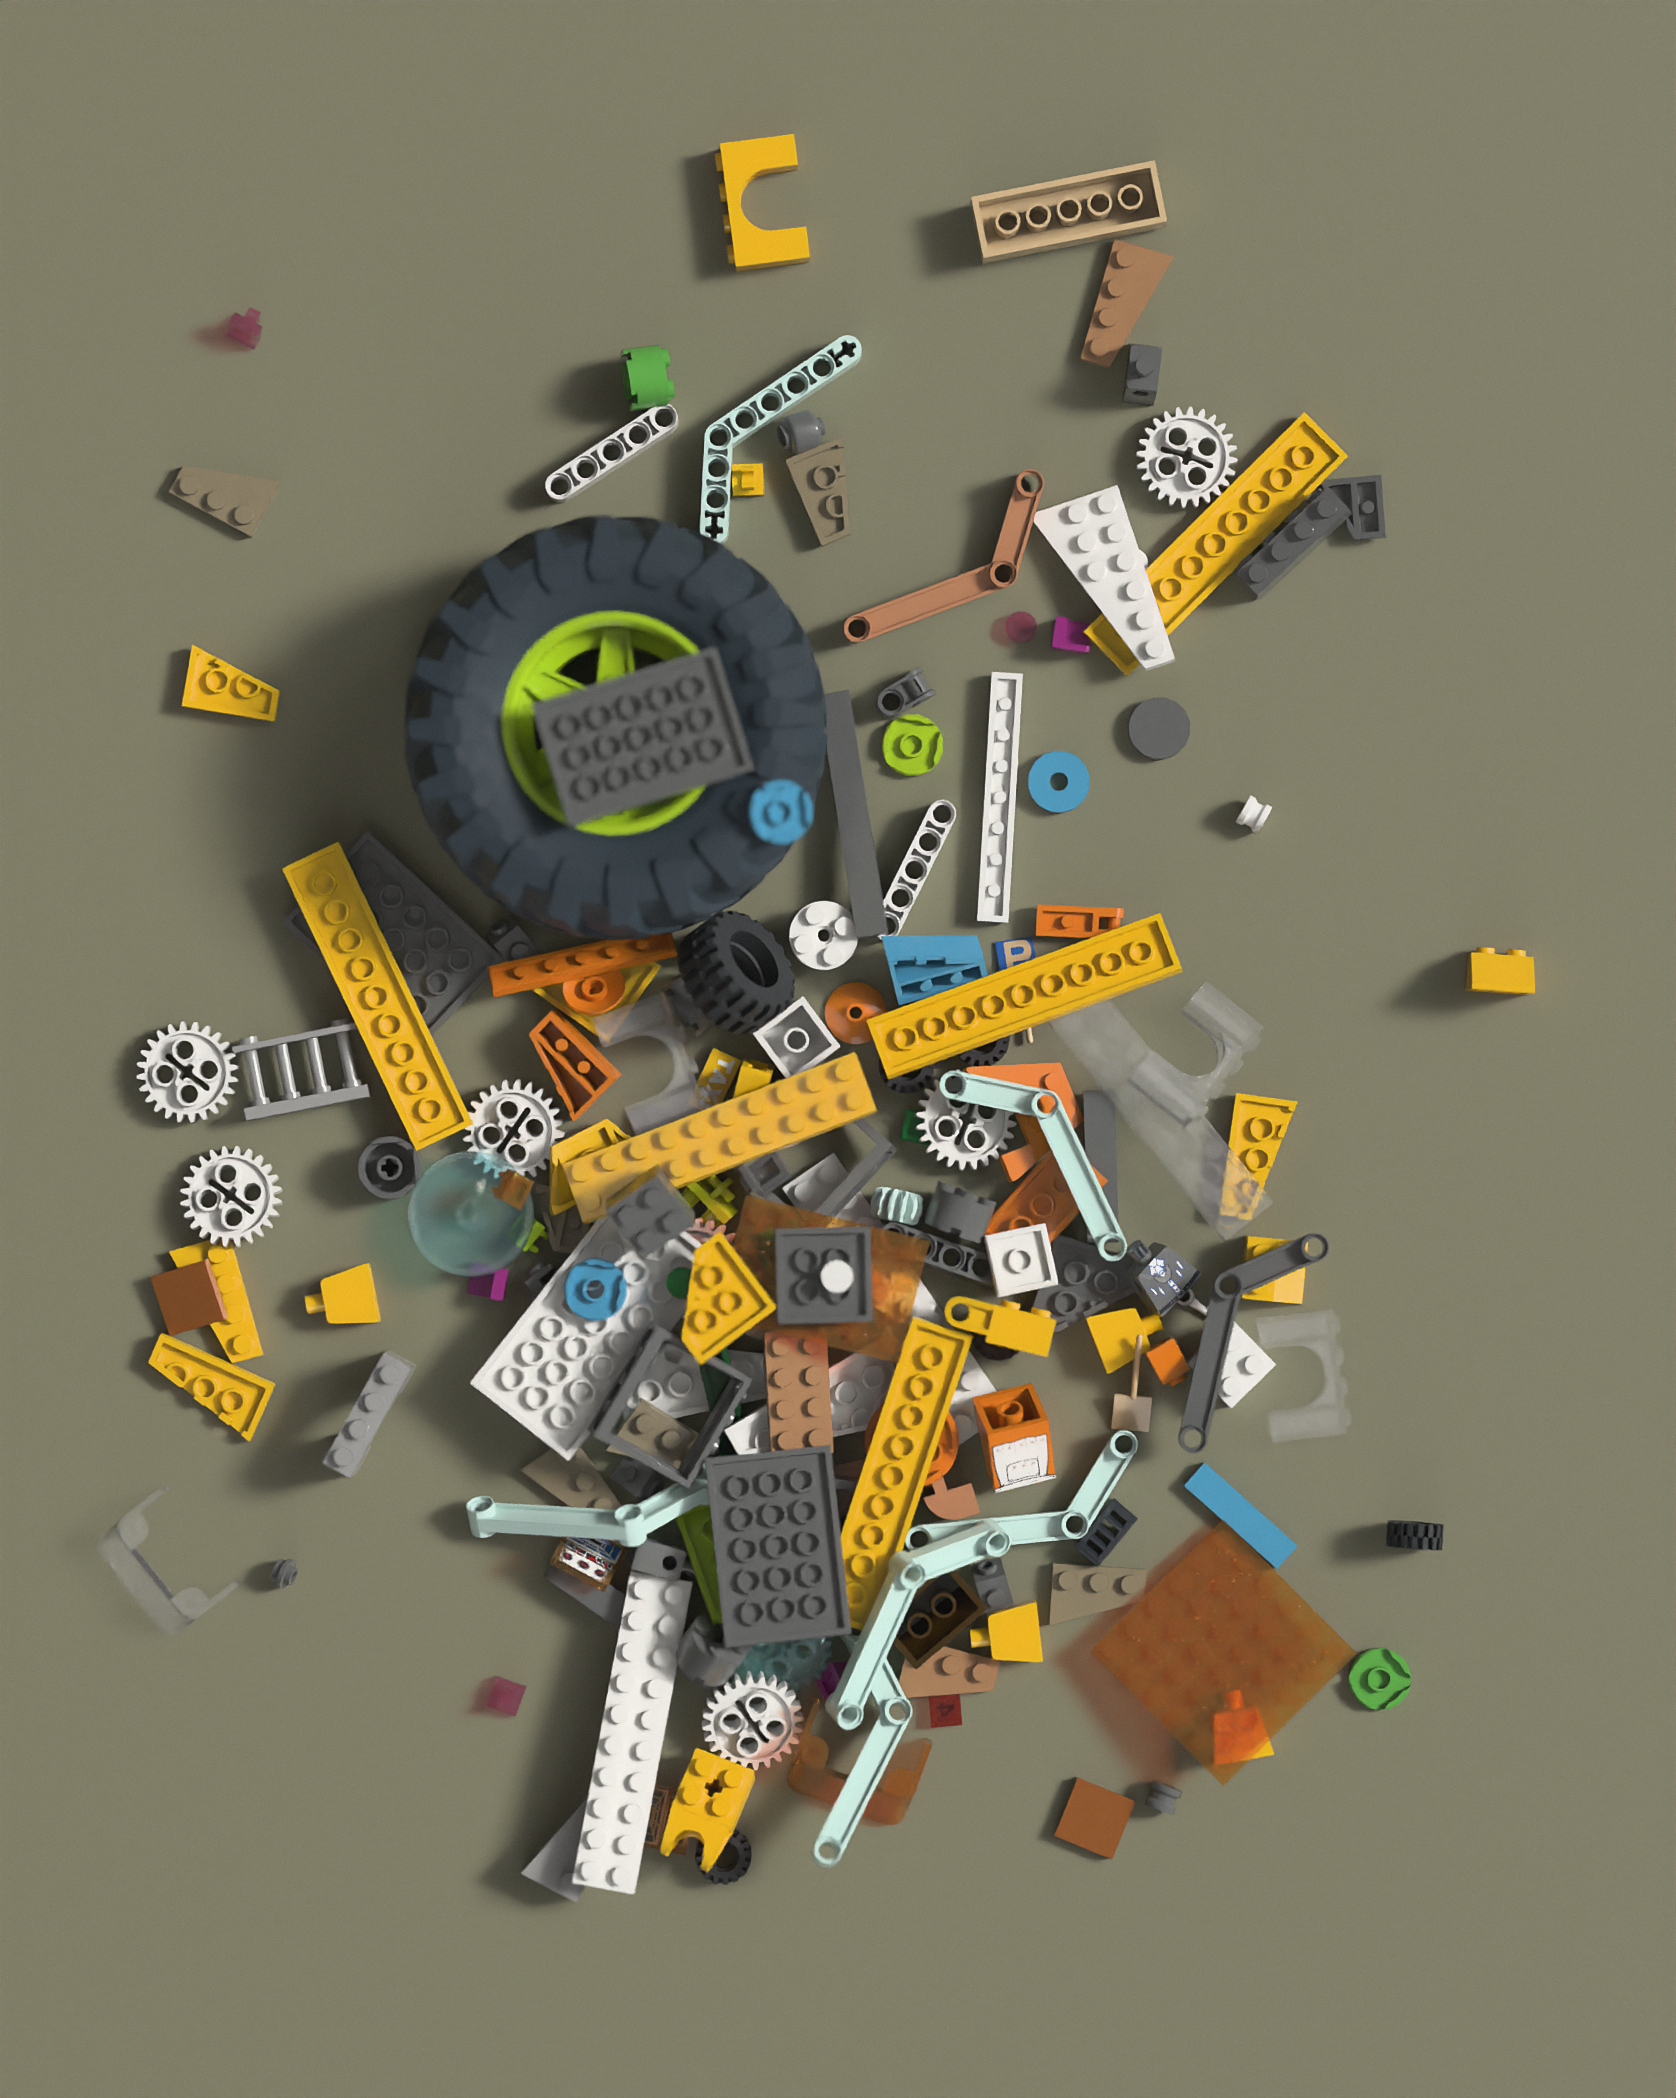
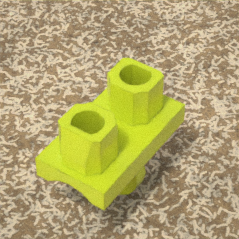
(714, 1196)

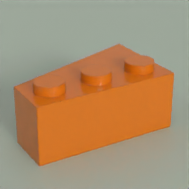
(573, 1062)

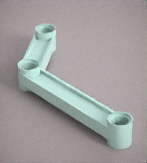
(1062, 1141)
(626, 1524)
(1051, 1525)
(893, 1604)
(869, 1765)

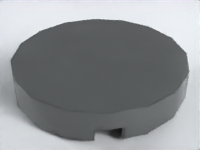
(1159, 728)

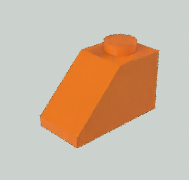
(1167, 1362)

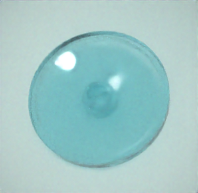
(461, 1221)

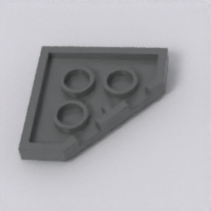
(1084, 1282)

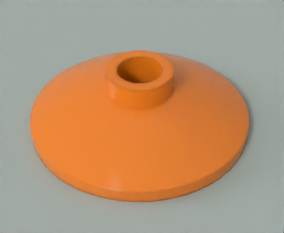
(608, 985)
(839, 1006)

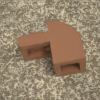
(952, 1502)

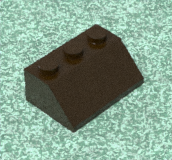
(936, 1615)

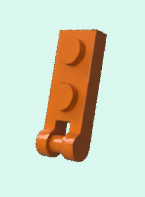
(1075, 920)

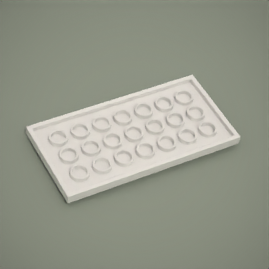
(561, 1366)

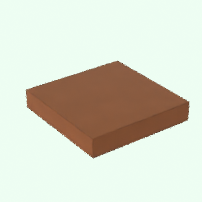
(189, 1297)
(1094, 1818)

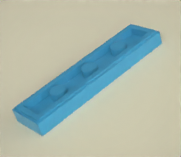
(1240, 1515)

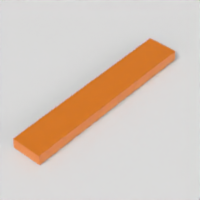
(578, 963)

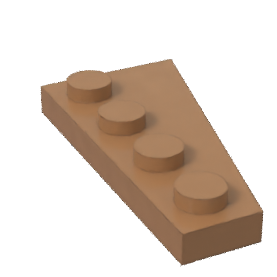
(1124, 293)

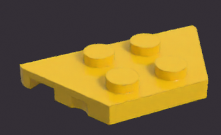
(578, 1145)

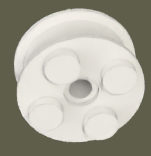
(805, 941)

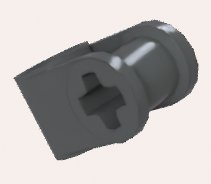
(906, 693)

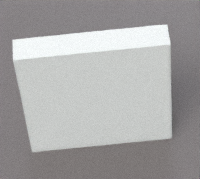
(1020, 1260)

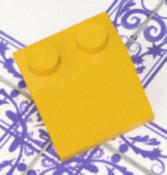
(1500, 973)
(1285, 1289)

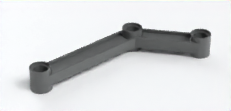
(1220, 1323)

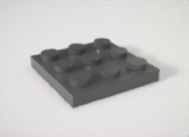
(799, 1265)

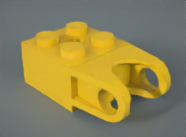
(1006, 1324)
(705, 1816)

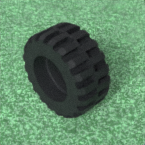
(736, 972)

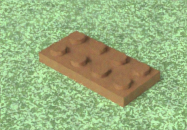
(797, 1393)

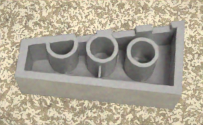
(557, 1858)

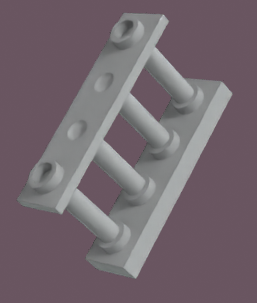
(291, 1099)

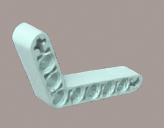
(762, 418)

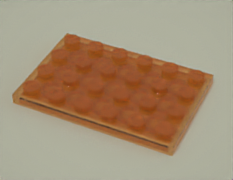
(895, 1269)

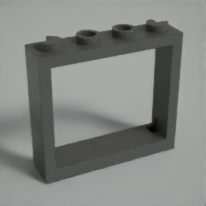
(857, 1178)
(627, 1382)

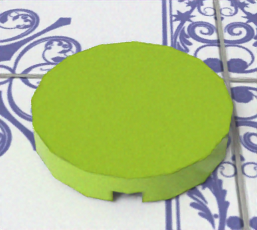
(912, 745)

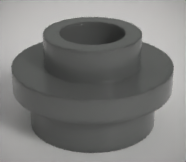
(284, 1573)

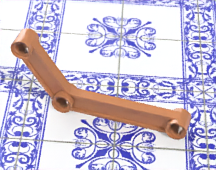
(966, 586)

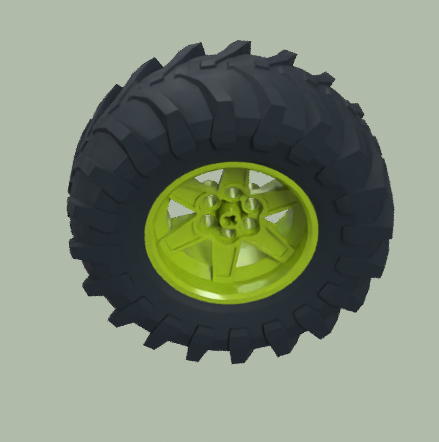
(501, 651)

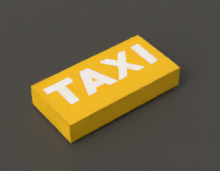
(718, 1076)

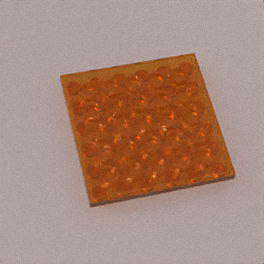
(1223, 1652)

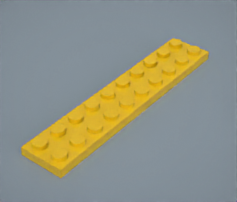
(1230, 530)
(377, 996)
(1024, 996)
(726, 1133)
(899, 1459)

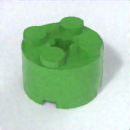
(646, 377)

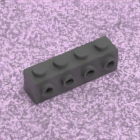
(1293, 543)

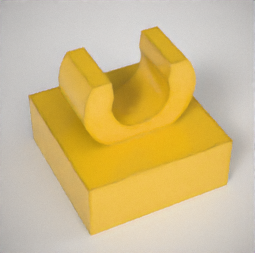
(747, 480)

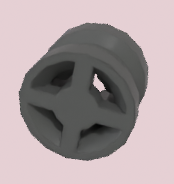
(1163, 1797)

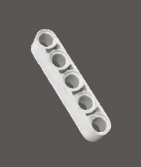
(604, 467)
(924, 858)

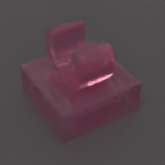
(246, 328)
(506, 1696)

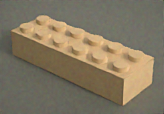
(1068, 212)

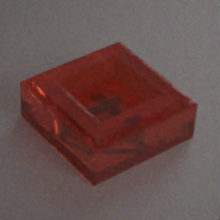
(945, 1710)

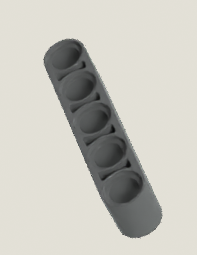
(1100, 1145)
(964, 1256)

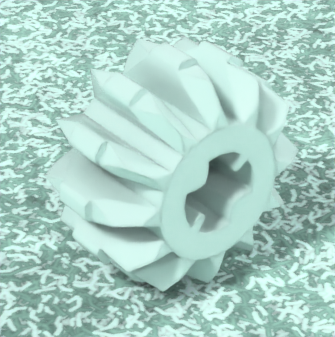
(896, 1206)

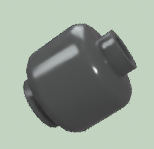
(800, 432)

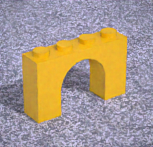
(741, 164)

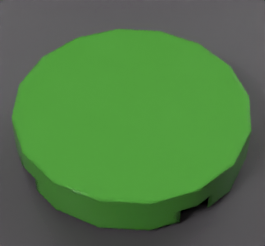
(1379, 1678)

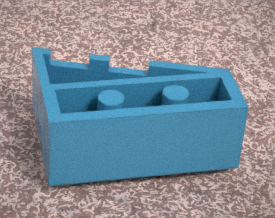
(932, 964)

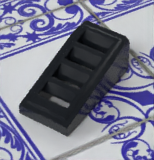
(1081, 1544)

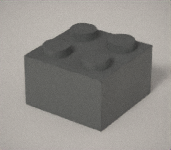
(650, 1211)

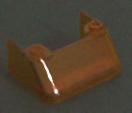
(811, 1777)

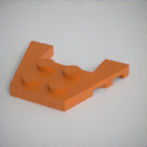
(1043, 1076)

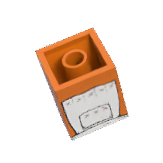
(1014, 1437)

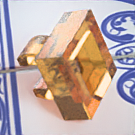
(513, 1188)

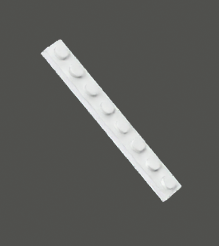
(999, 797)

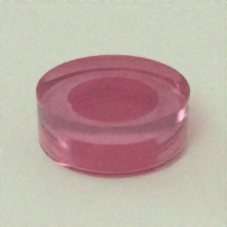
(1021, 627)

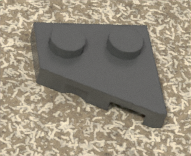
(1366, 502)

